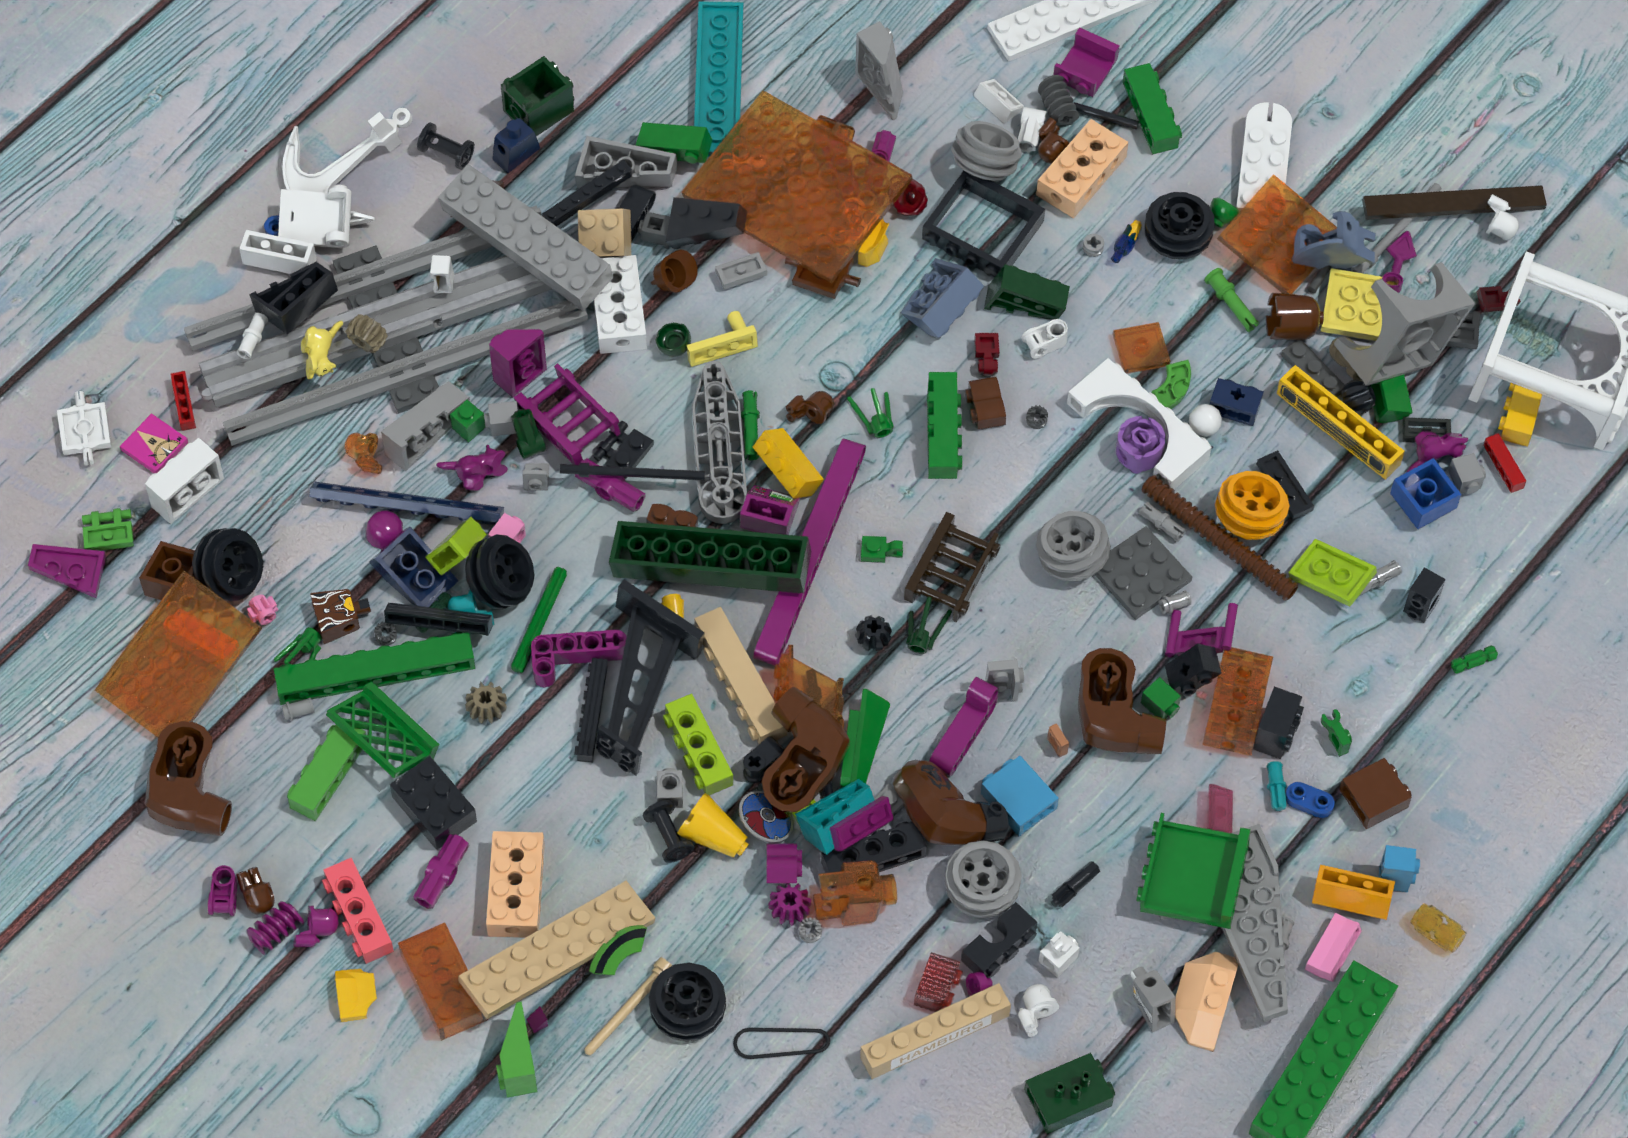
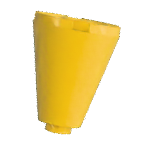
(713, 828)

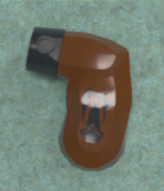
(940, 808)

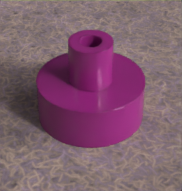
(977, 982)

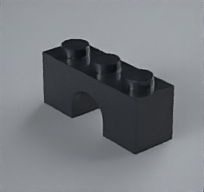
(986, 956)

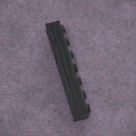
(588, 193)
(438, 618)
(591, 710)

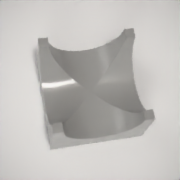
(1411, 329)

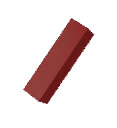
(183, 401)
(1504, 463)

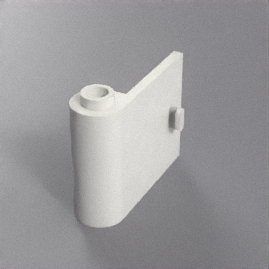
(316, 216)

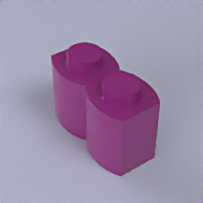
(783, 863)

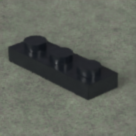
(1277, 468)

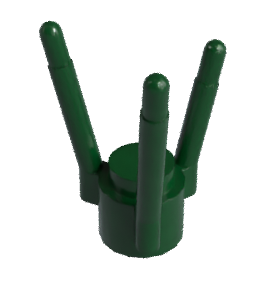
(919, 640)

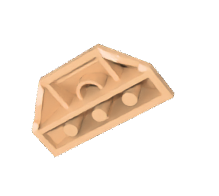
(1204, 997)

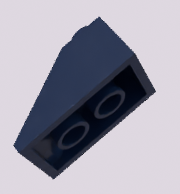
(409, 572)

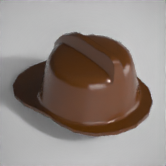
(675, 271)

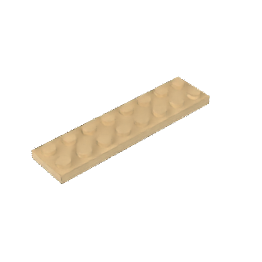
(553, 950)

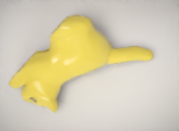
(316, 345)

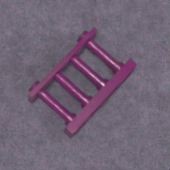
(558, 435)

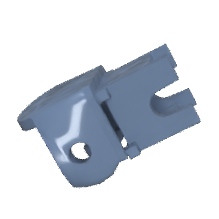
(1339, 248)

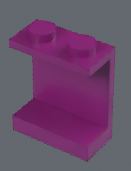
(1087, 62)

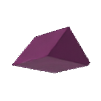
(537, 1020)

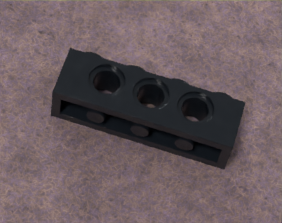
(906, 833)

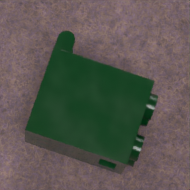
(525, 97)

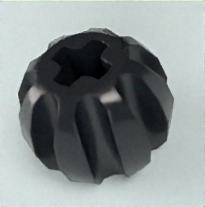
(1358, 396)
(873, 633)

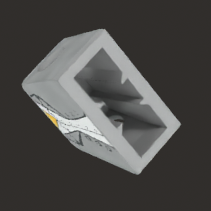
(1153, 998)

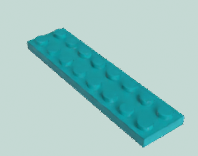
(718, 68)

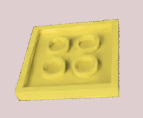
(1352, 305)

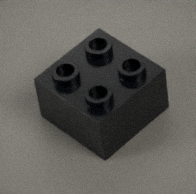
(1279, 723)

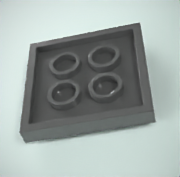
(1142, 573)

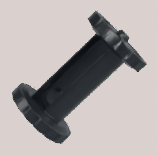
(446, 146)
(677, 848)

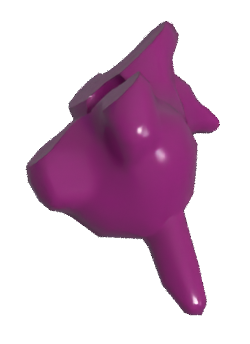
(1433, 446)
(474, 468)

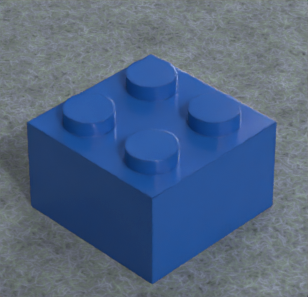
(1425, 493)

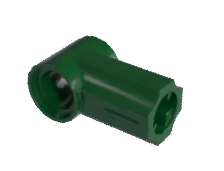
(529, 438)

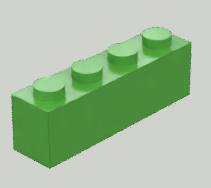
(324, 773)

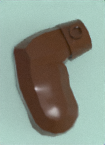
(1107, 705)
(809, 758)
(177, 782)

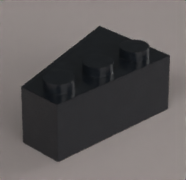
(703, 220)
(295, 298)

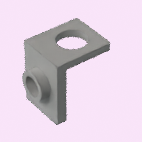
(536, 479)

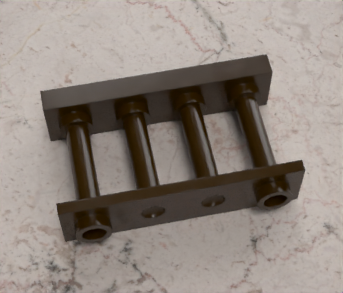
(937, 548)

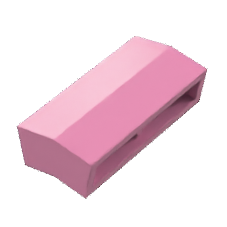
(1333, 947)

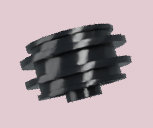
(1181, 215)
(228, 555)
(499, 572)
(687, 980)

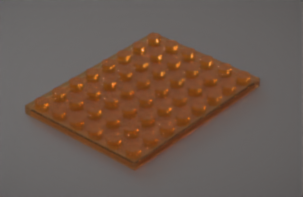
(801, 184)

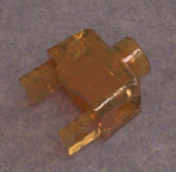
(857, 894)

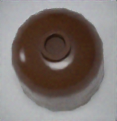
(1293, 317)

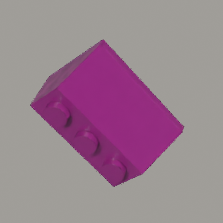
(517, 358)

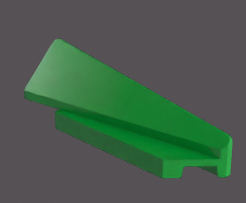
(864, 735)

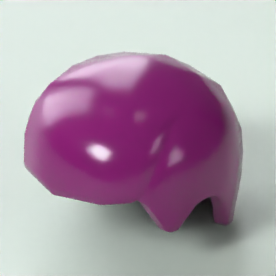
(383, 528)

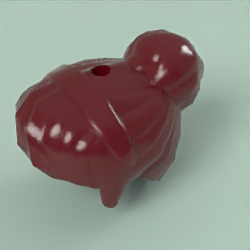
(912, 206)

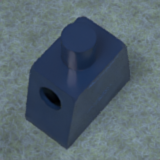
(514, 145)

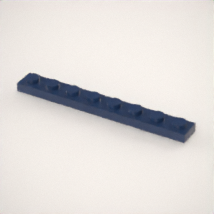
(399, 501)

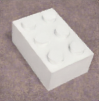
(184, 480)

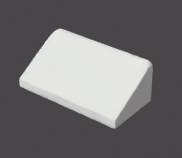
(998, 100)

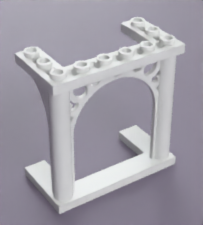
(1598, 407)

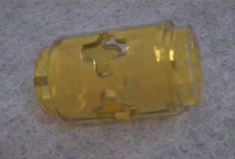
(1447, 936)

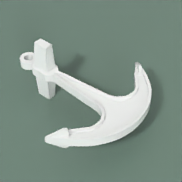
(383, 133)

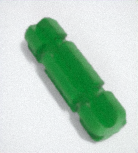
(1474, 659)

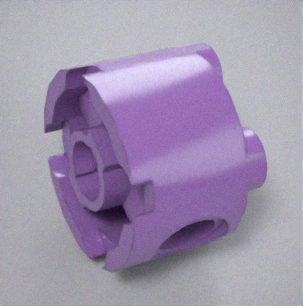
(1140, 444)

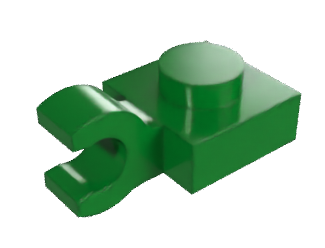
(876, 549)
(1338, 735)

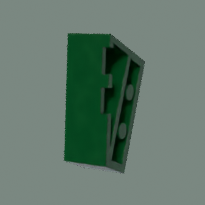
(1027, 292)

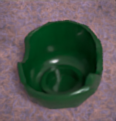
(673, 339)

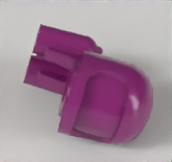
(319, 923)

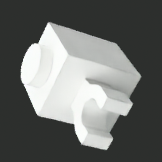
(1059, 953)

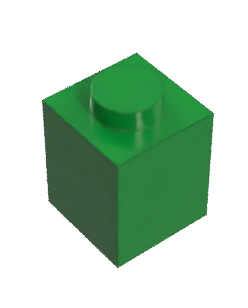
(467, 420)
(1161, 699)

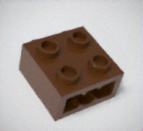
(1375, 793)

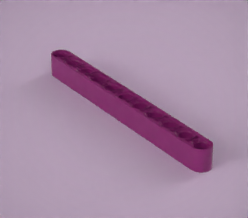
(819, 531)

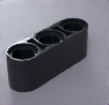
(639, 202)

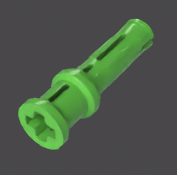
(1226, 292)

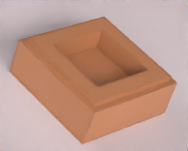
(1058, 740)

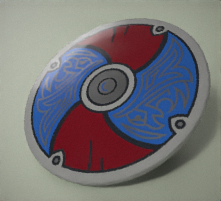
(764, 819)

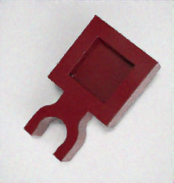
(1492, 298)

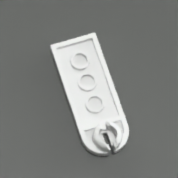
(1264, 150)

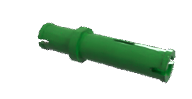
(750, 420)

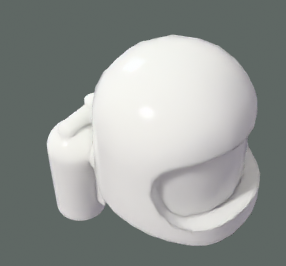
(1503, 224)
(1038, 1005)

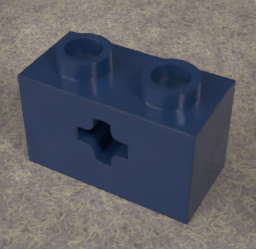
(1236, 401)

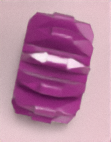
(788, 912)

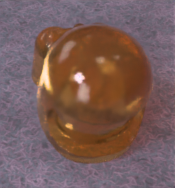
(363, 449)

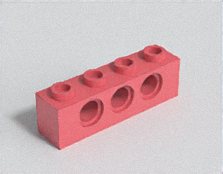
(347, 876)

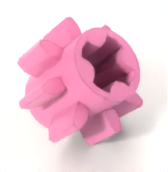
(262, 609)

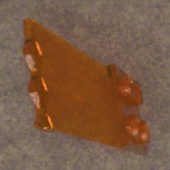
(813, 683)

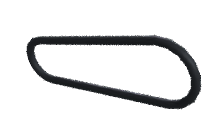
(782, 1053)

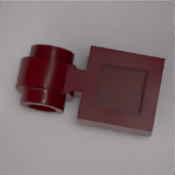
(987, 348)

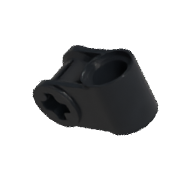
(761, 759)

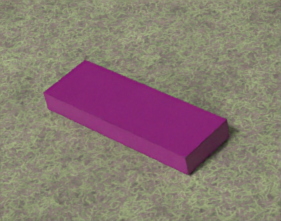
(861, 823)

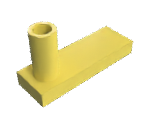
(720, 346)

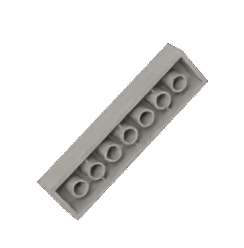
(526, 237)

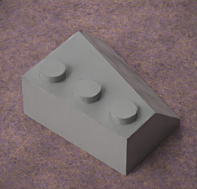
(878, 67)

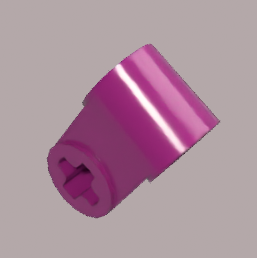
(223, 896)

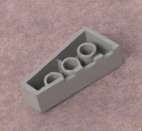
(421, 426)

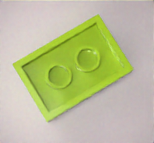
(1332, 572)

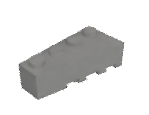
(648, 165)

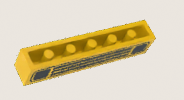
(1340, 422)

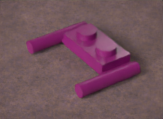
(1216, 637)

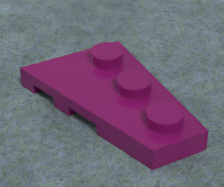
(69, 566)

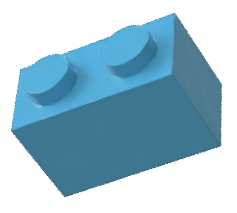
(1399, 866)

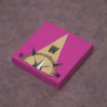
(154, 443)

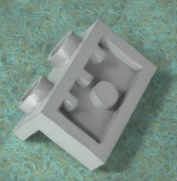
(1006, 676)

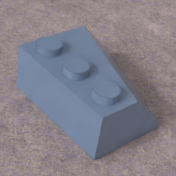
(942, 297)

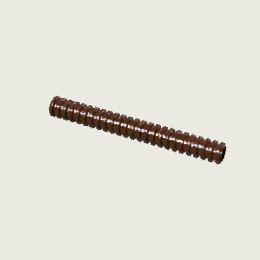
(1219, 537)

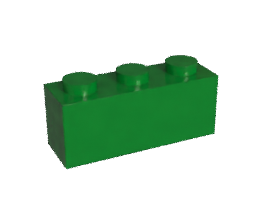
(687, 142)

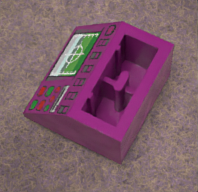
(768, 511)

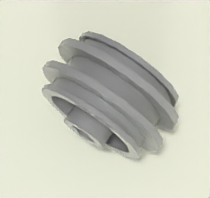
(986, 150)
(1068, 536)
(977, 899)

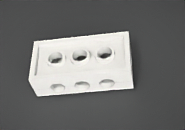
(620, 309)

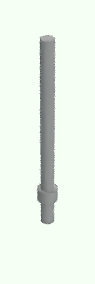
(1391, 236)

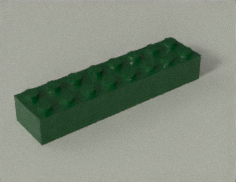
(710, 556)

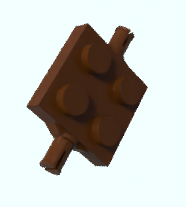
(808, 280)

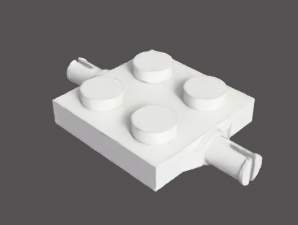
(84, 428)

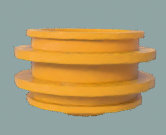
(1252, 505)

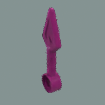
(1400, 250)

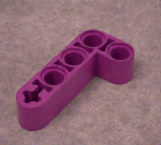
(578, 654)
(966, 726)

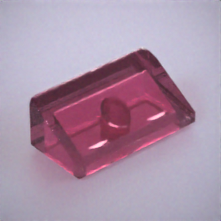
(1219, 808)

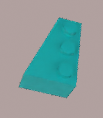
(820, 816)

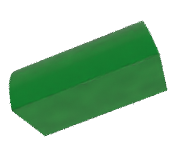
(1391, 400)

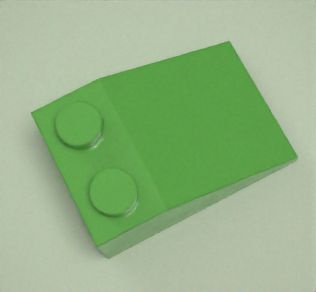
(516, 1068)

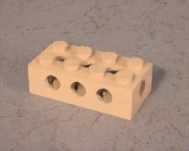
(1082, 168)
(504, 872)

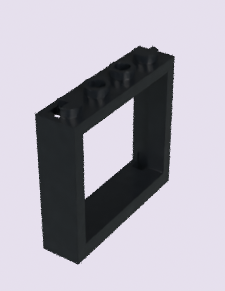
(1000, 197)

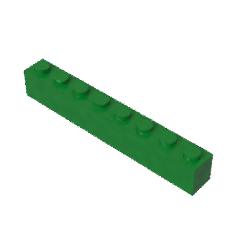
(382, 666)

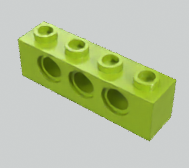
(687, 711)

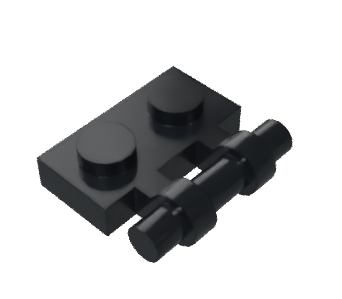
(629, 453)

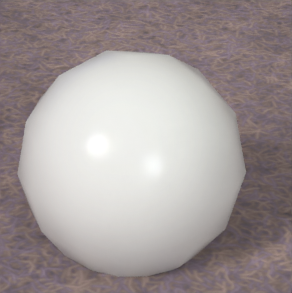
(1205, 420)

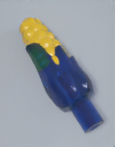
(1126, 241)

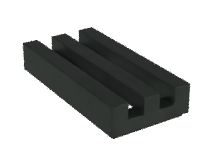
(1410, 433)

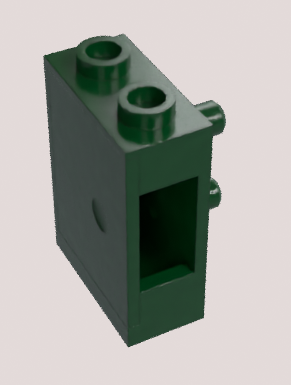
(1069, 1092)

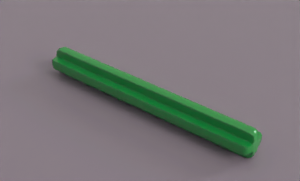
(539, 619)

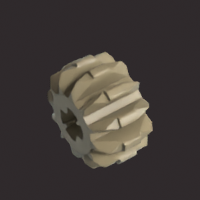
(366, 333)
(487, 710)

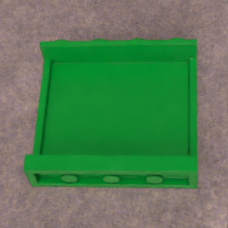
(1193, 873)

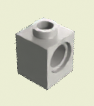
(670, 777)

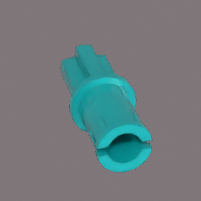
(1276, 785)

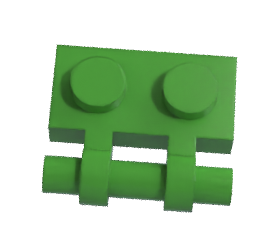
(110, 535)

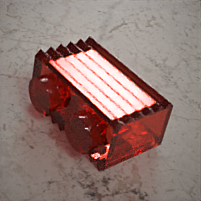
(937, 983)

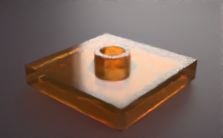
(1141, 347)

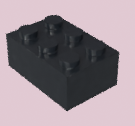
(433, 802)

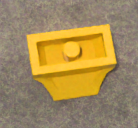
(874, 245)
(354, 993)

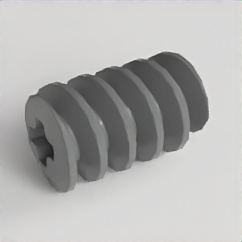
(1058, 100)

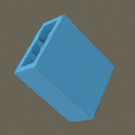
(1021, 793)

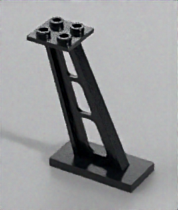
(676, 635)

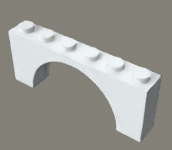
(1112, 387)

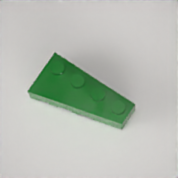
(943, 426)

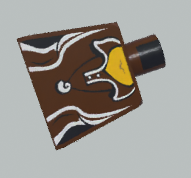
(337, 613)

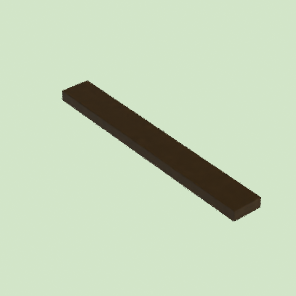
(1451, 202)

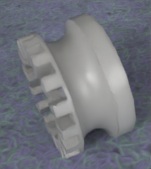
(1098, 240)
(811, 938)

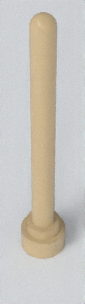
(659, 966)

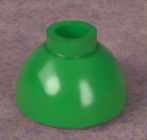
(1222, 212)

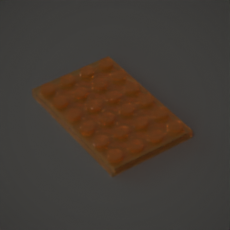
(178, 656)

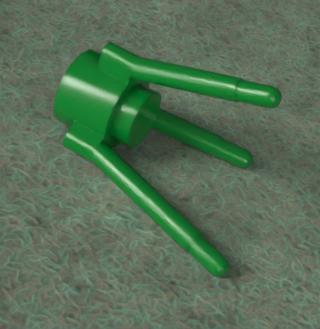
(880, 424)
(305, 642)

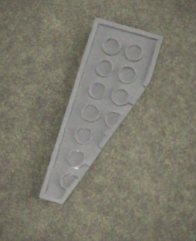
(1257, 929)

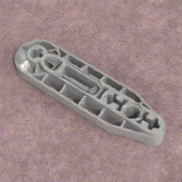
(717, 431)

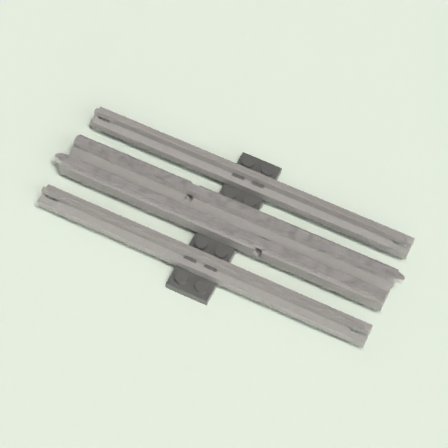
(401, 362)

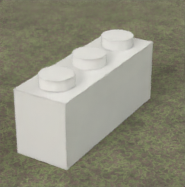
(276, 252)

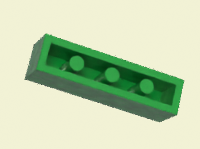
(1151, 108)

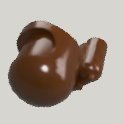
(1051, 143)
(815, 407)
(256, 893)

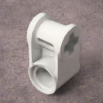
(1043, 341)

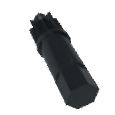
(1075, 884)

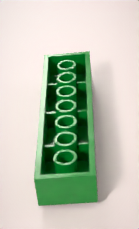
(1325, 1055)

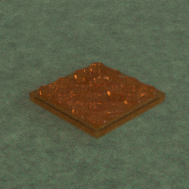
(1266, 234)

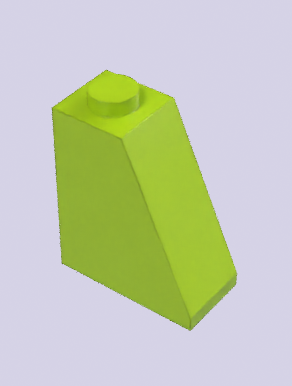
(456, 546)

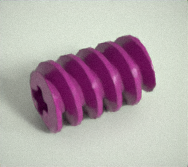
(273, 926)

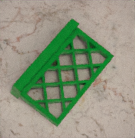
(394, 722)

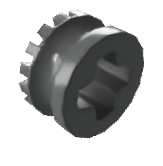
(1041, 423)
(390, 628)

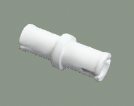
(252, 336)

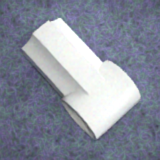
(1030, 124)

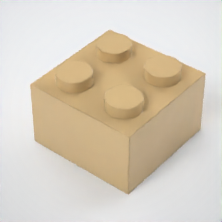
(605, 231)

